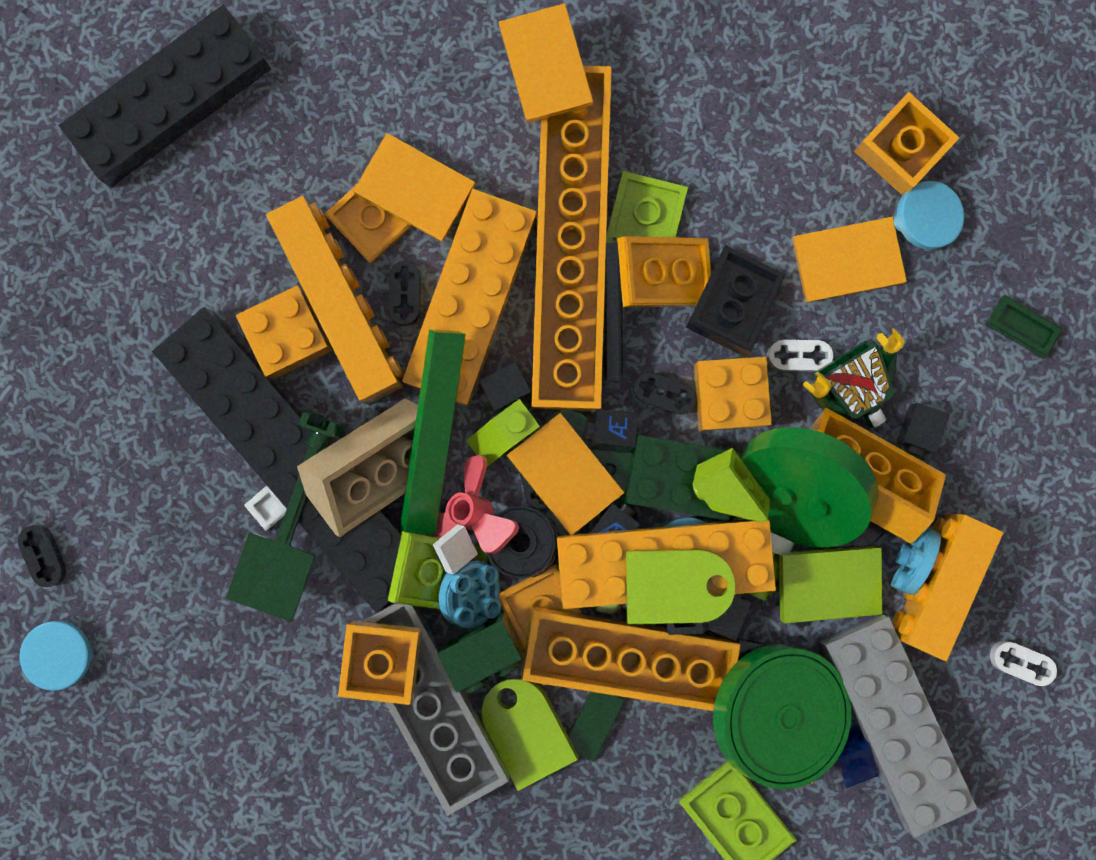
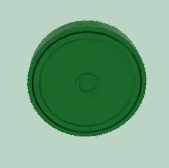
(815, 486)
(782, 716)

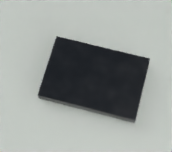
(735, 301)

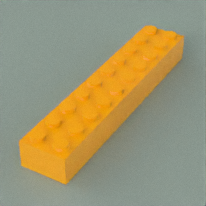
(572, 253)

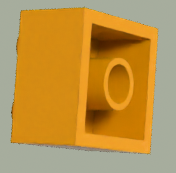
(906, 144)
(284, 332)
(732, 394)
(380, 662)

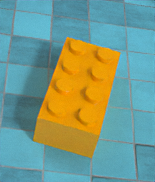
(906, 485)
(941, 605)

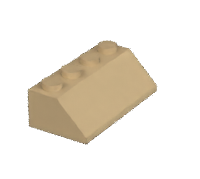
(362, 469)

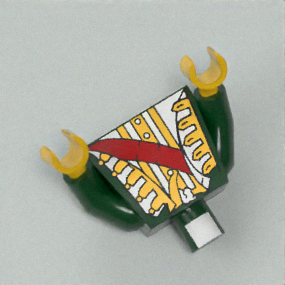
(859, 380)

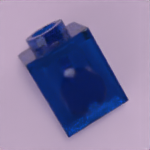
(856, 760)

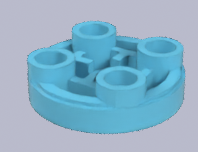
(930, 215)
(916, 562)
(470, 595)
(55, 655)

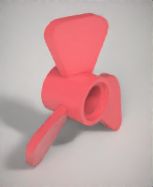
(476, 512)

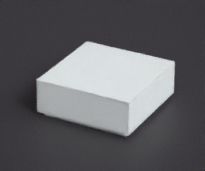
(266, 508)
(455, 549)

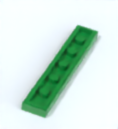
(432, 431)

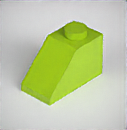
(503, 432)
(731, 487)

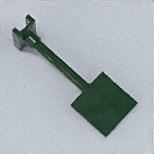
(272, 571)

